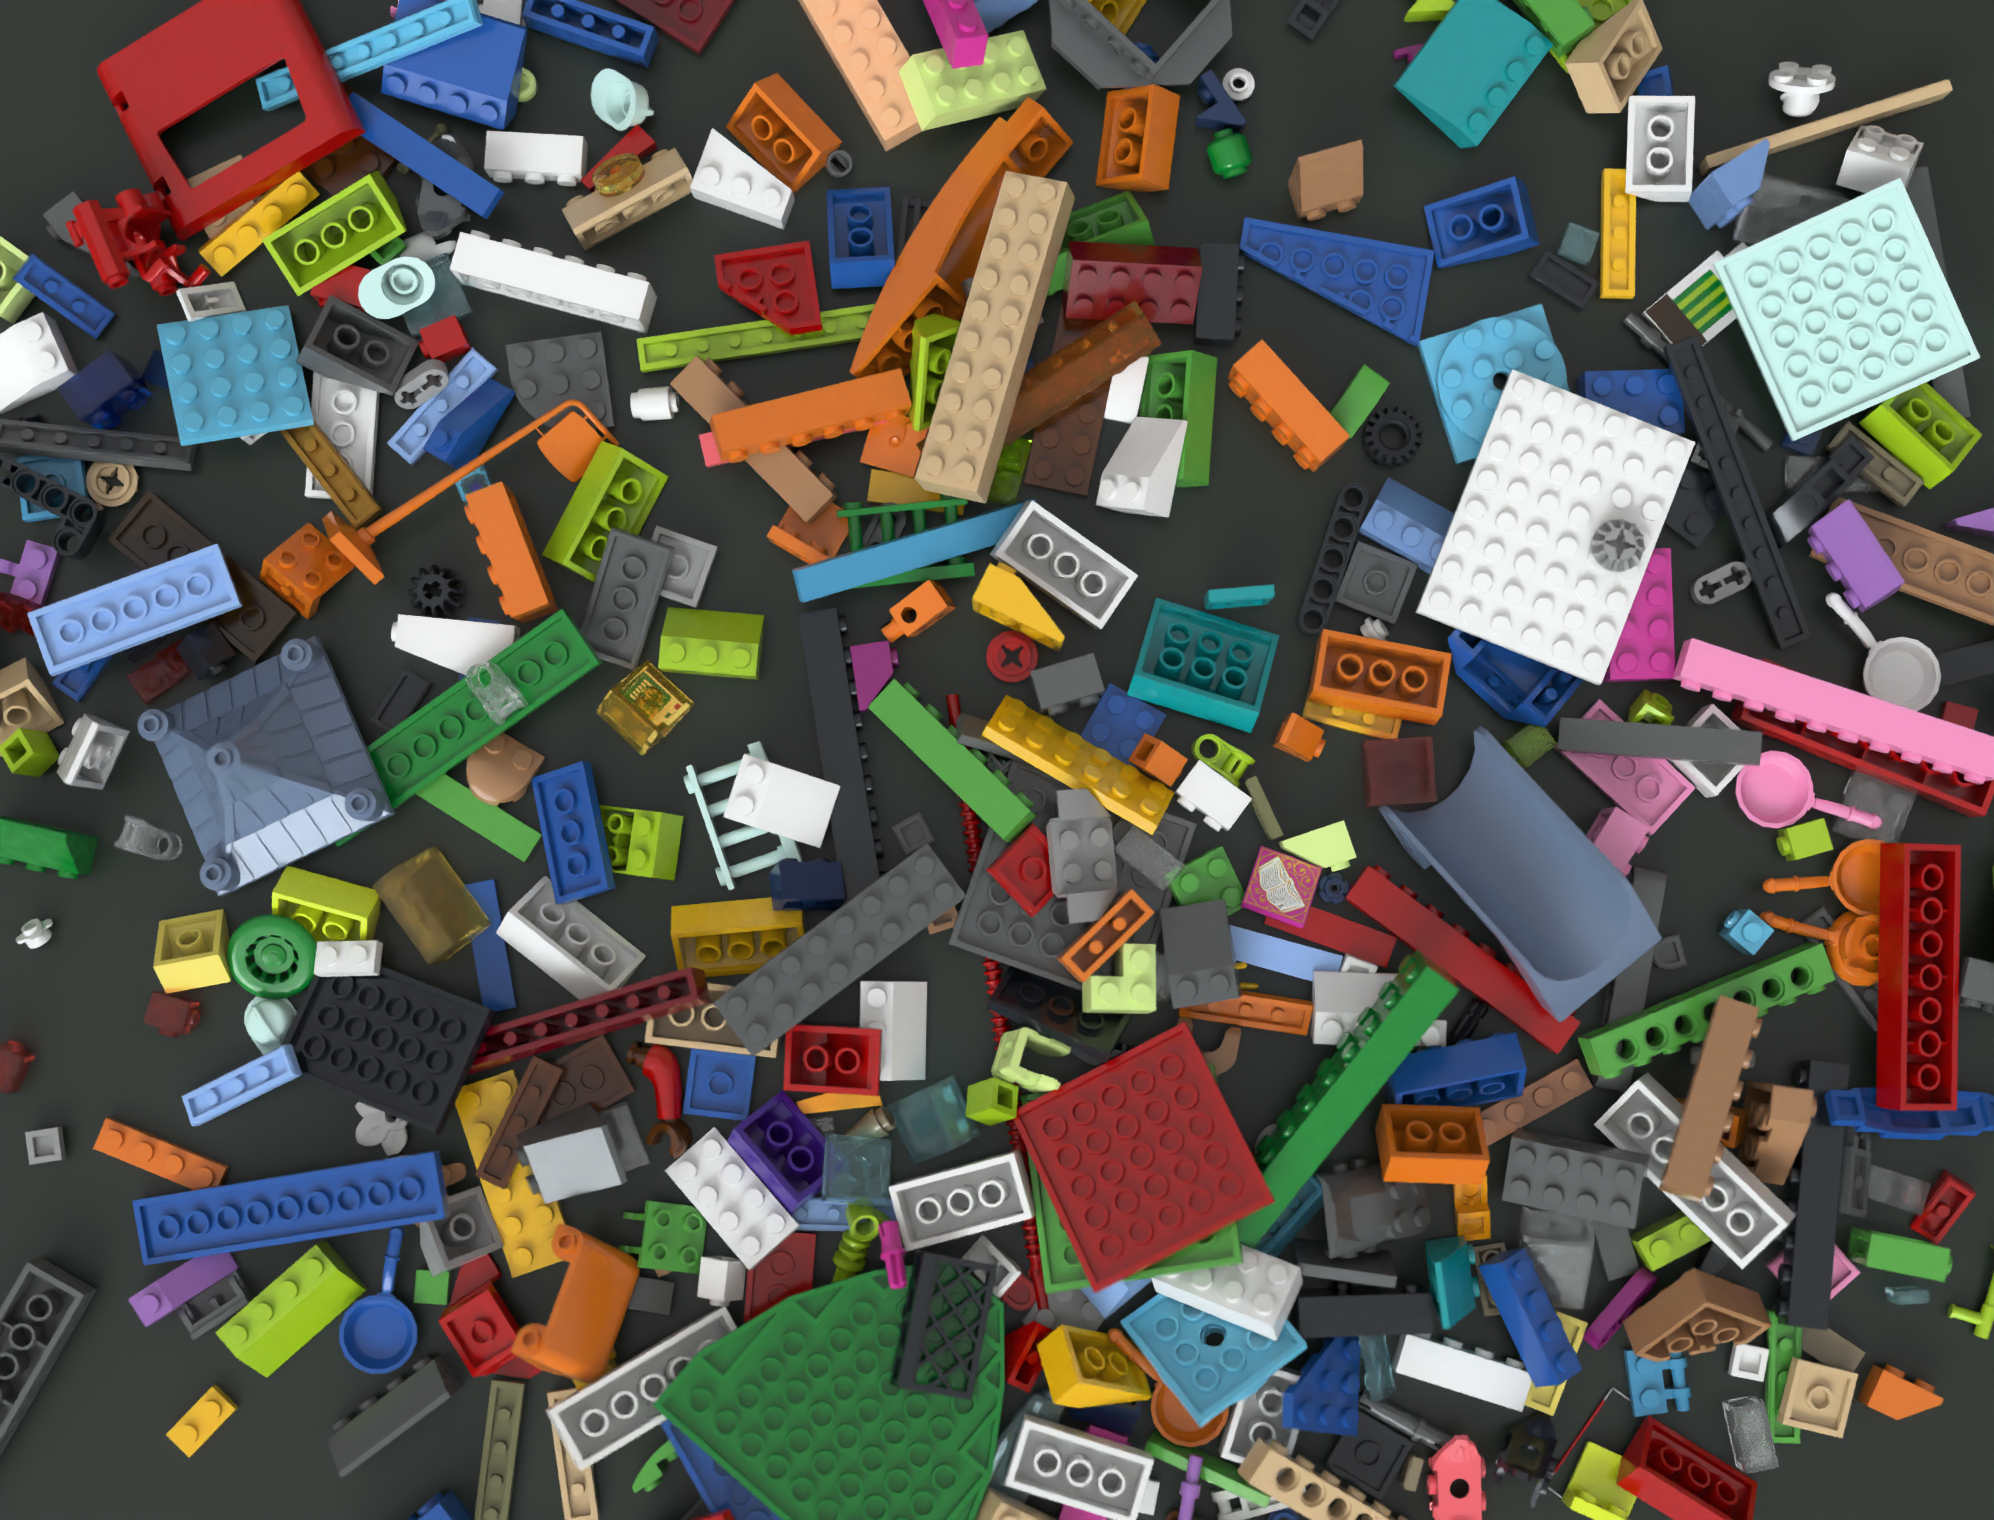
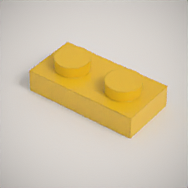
(202, 1420)

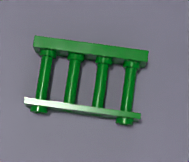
(955, 566)

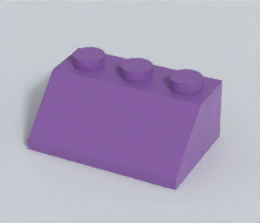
(1854, 557)

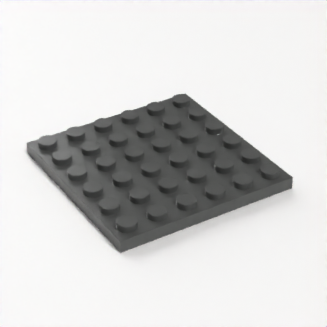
(1001, 930)

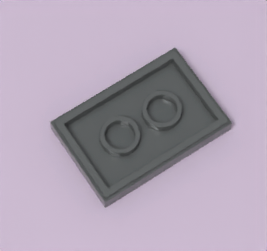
(1367, 1268)

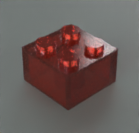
(1399, 771)

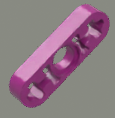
(1620, 1308)

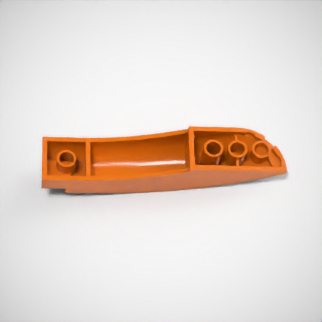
(952, 236)

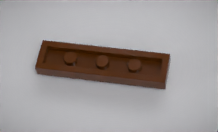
(522, 1114)

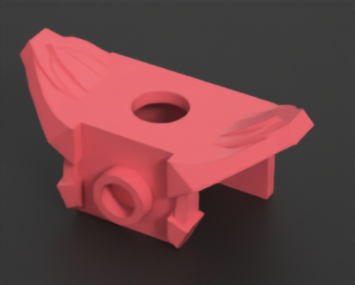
(1456, 1461)

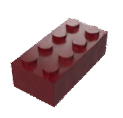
(1113, 275)

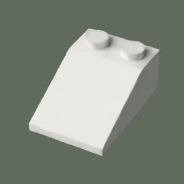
(32, 361)
(1144, 468)
(91, 752)
(781, 801)

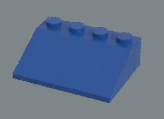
(463, 76)

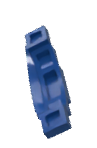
(1859, 1109)

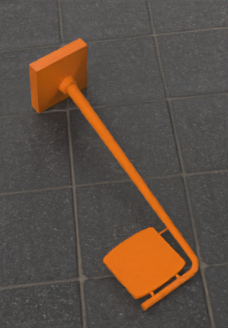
(566, 445)

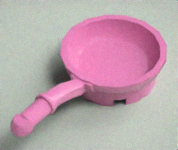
(1782, 793)

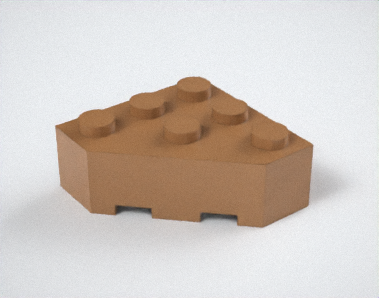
(1774, 1128)
(1695, 1317)

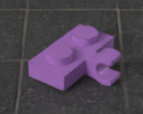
(33, 573)

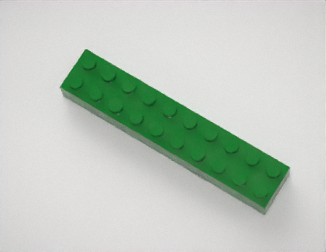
(1347, 1084)

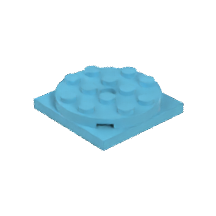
(1466, 360)
(1203, 1375)

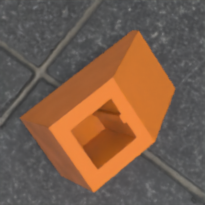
(1895, 1396)

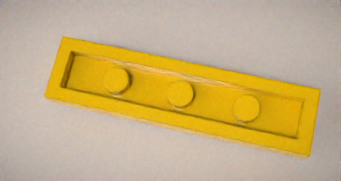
(258, 222)
(1617, 237)

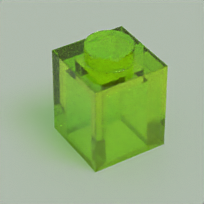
(1529, 744)

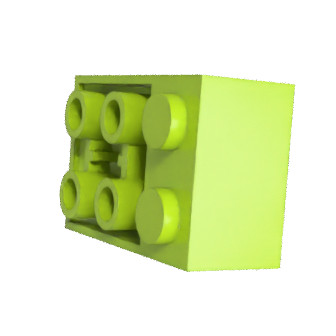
(642, 841)

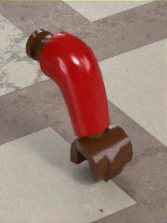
(664, 1072)

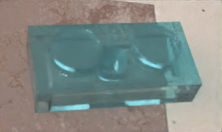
(1378, 1368)

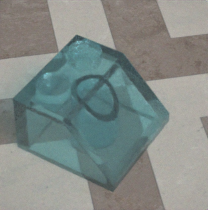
(933, 1120)

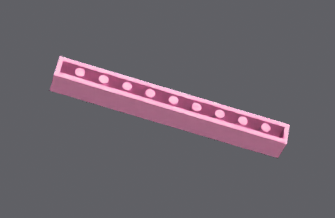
(1836, 709)

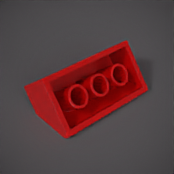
(1683, 1477)

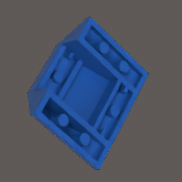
(1510, 681)

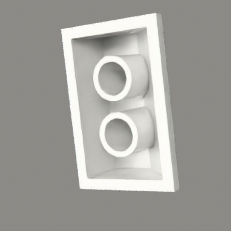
(1660, 147)
(1339, 1001)
(902, 1015)

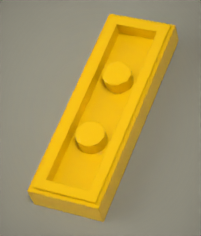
(899, 489)
(1352, 720)

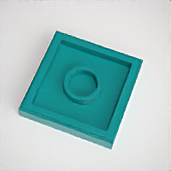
(1238, 597)

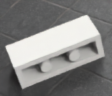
(535, 157)

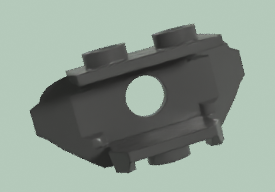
(442, 213)

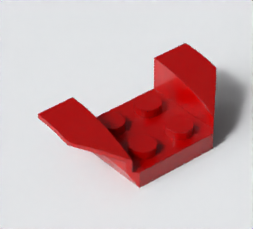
(482, 1324)

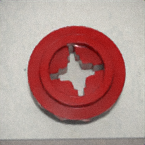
(1012, 640)

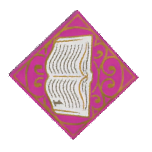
(1281, 887)

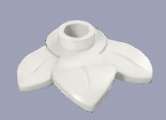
(380, 1128)

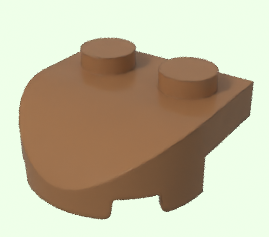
(502, 770)

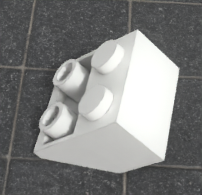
(1878, 159)

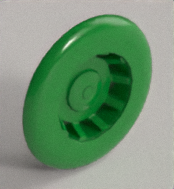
(273, 955)

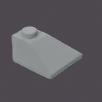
(462, 1236)

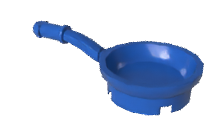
(380, 1329)

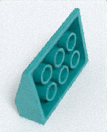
(1472, 68)
(1203, 665)

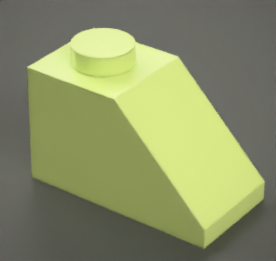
(1323, 847)

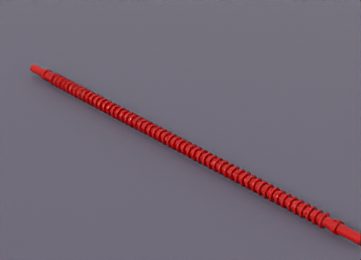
(1001, 1026)

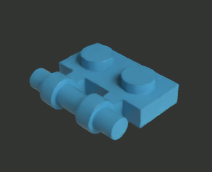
(1647, 1384)

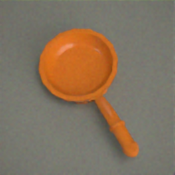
(1852, 878)
(1849, 943)
(1166, 1410)

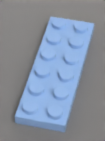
(134, 610)

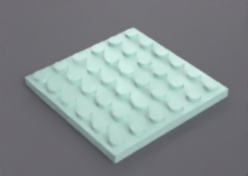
(1846, 310)

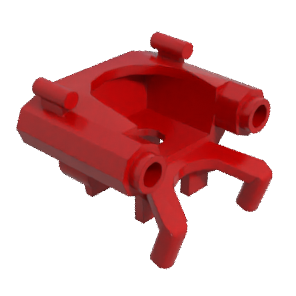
(133, 235)

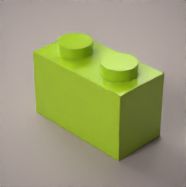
(1667, 1240)

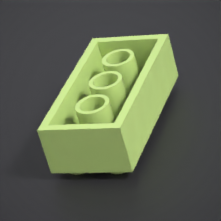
(961, 94)

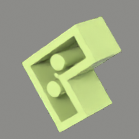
(1130, 989)

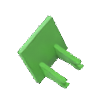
(671, 1237)

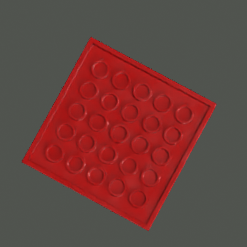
(1142, 1157)

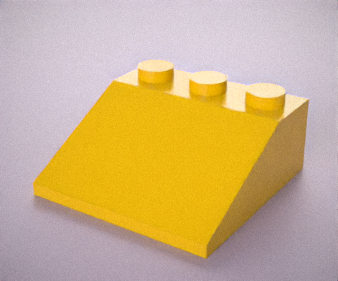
(1010, 603)

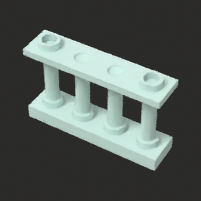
(726, 873)

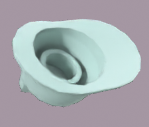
(619, 100)
(396, 287)
(269, 1022)

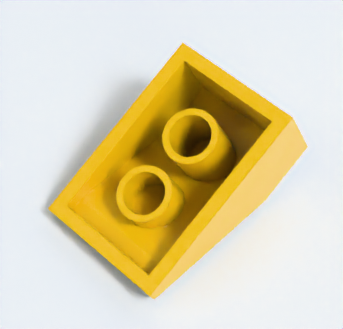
(1089, 1369)

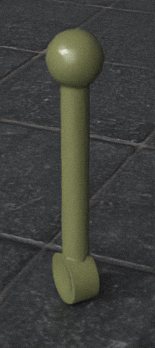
(440, 128)

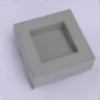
(45, 1145)

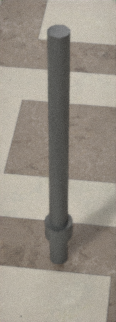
(1652, 339)

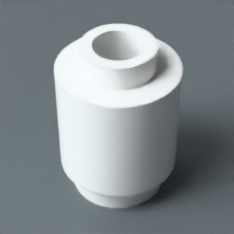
(654, 403)

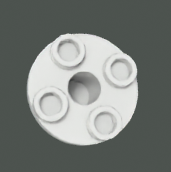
(1801, 86)

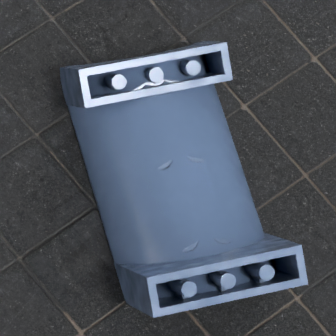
(1530, 879)

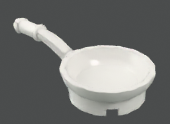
(1896, 669)

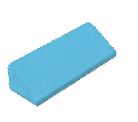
(1292, 1219)

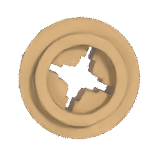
(99, 488)

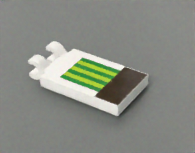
(1694, 305)

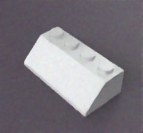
(569, 943)

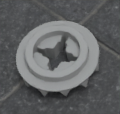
(1606, 554)

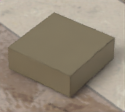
(1411, 1471)

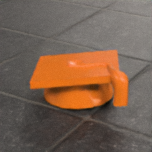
(894, 447)

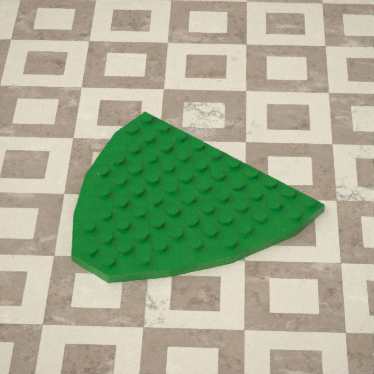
(809, 1412)

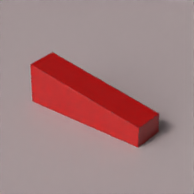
(635, 142)

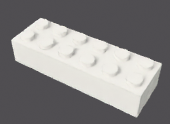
(554, 281)
(1739, 1212)
(621, 1401)

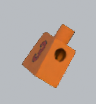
(930, 604)

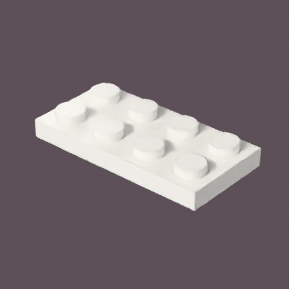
(350, 422)
(732, 1198)

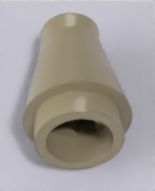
(874, 1124)

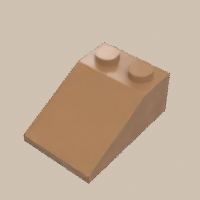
(1327, 181)

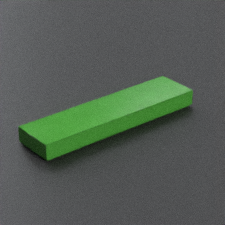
(483, 818)
(1783, 1344)
(1212, 1469)

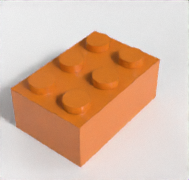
(1432, 1144)

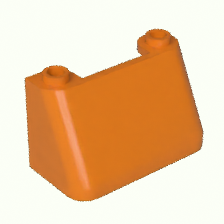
(586, 1309)

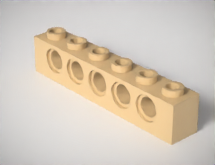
(1261, 1471)

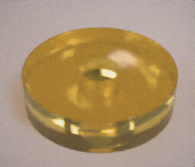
(618, 174)

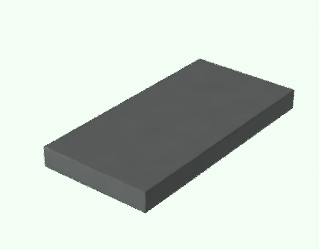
(625, 597)

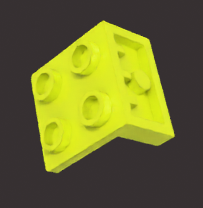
(1594, 1486)

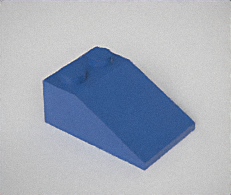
(1482, 223)
(860, 237)

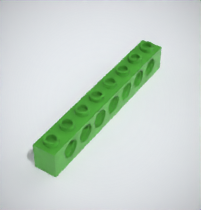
(1600, 1044)

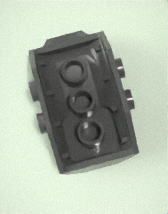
(1368, 1211)

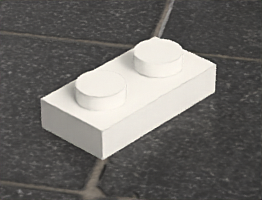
(348, 958)

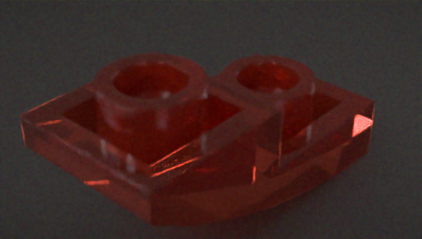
(14, 613)
(159, 674)

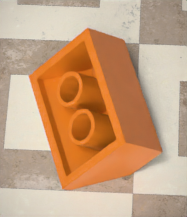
(782, 132)
(1138, 139)

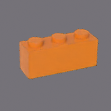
(1105, 936)

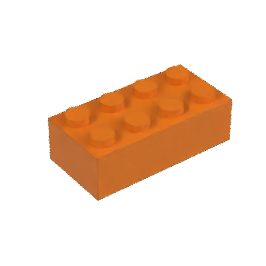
(1286, 406)
(511, 553)
(1379, 677)

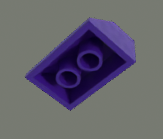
(782, 1151)

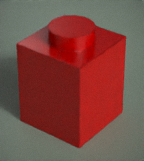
(444, 340)

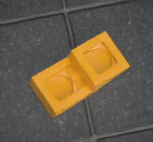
(1472, 1211)

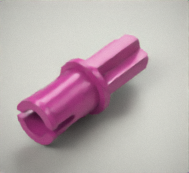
(893, 1254)

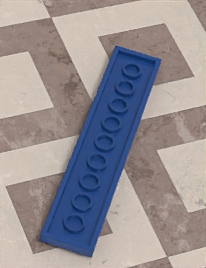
(291, 1208)

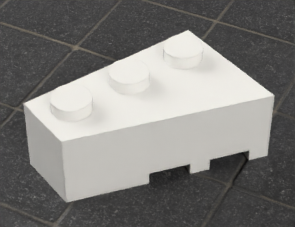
(740, 184)

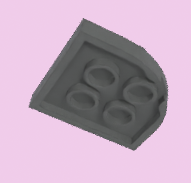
(562, 370)

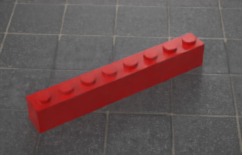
(1450, 948)

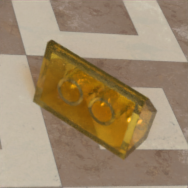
(432, 905)

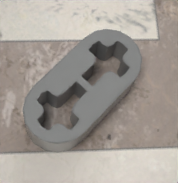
(422, 385)
(1724, 590)

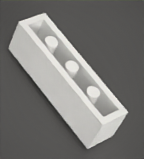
(1462, 1369)

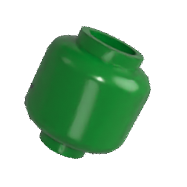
(1229, 154)

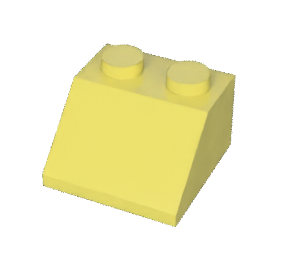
(192, 951)

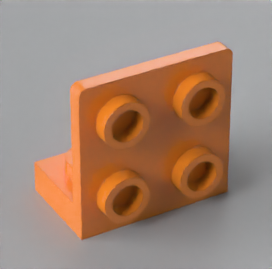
(811, 541)
(304, 569)

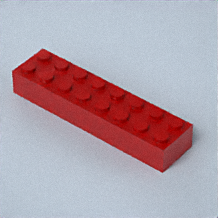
(1920, 779)
(1918, 977)

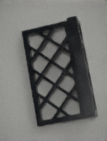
(915, 1324)

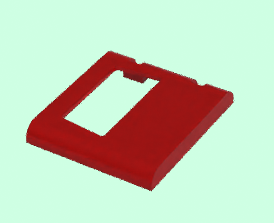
(202, 59)

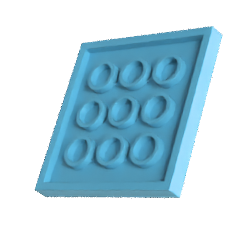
(234, 375)

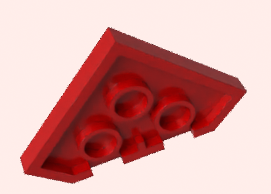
(774, 284)

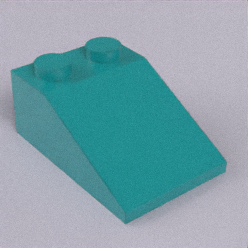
(1451, 1278)

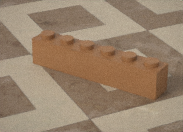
(784, 470)
(1710, 1098)

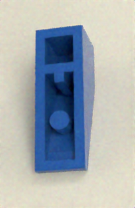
(468, 426)

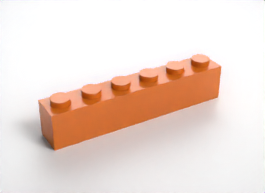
(810, 415)

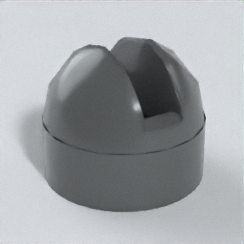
(842, 159)

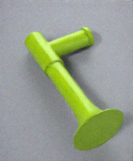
(1984, 1319)

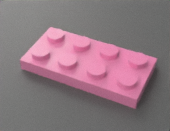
(1638, 785)

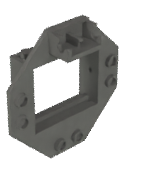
(1116, 62)

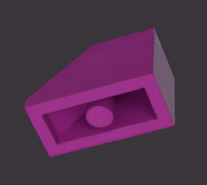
(872, 670)

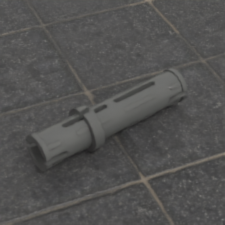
(1409, 1424)

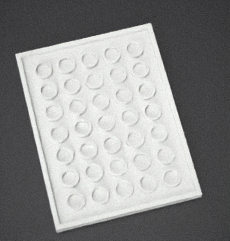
(1523, 530)

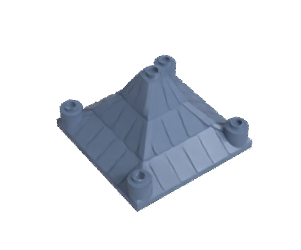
(268, 766)

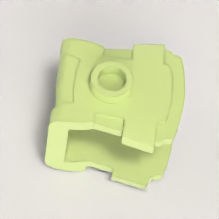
(1010, 1053)

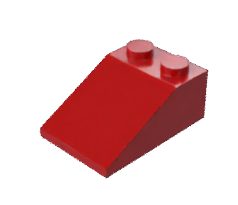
(833, 1059)

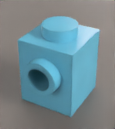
(1745, 931)

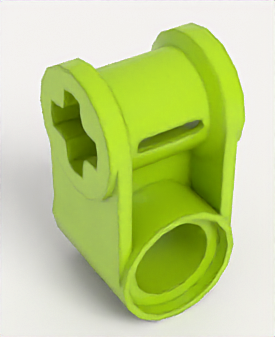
(1223, 758)

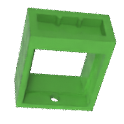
(1899, 1254)

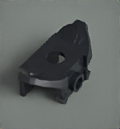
(1534, 1434)

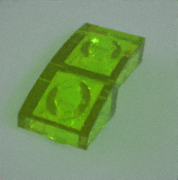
(1010, 472)

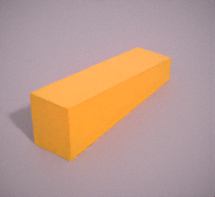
(833, 1102)

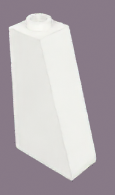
(452, 642)

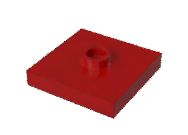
(1025, 870)

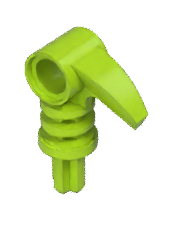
(857, 1239)

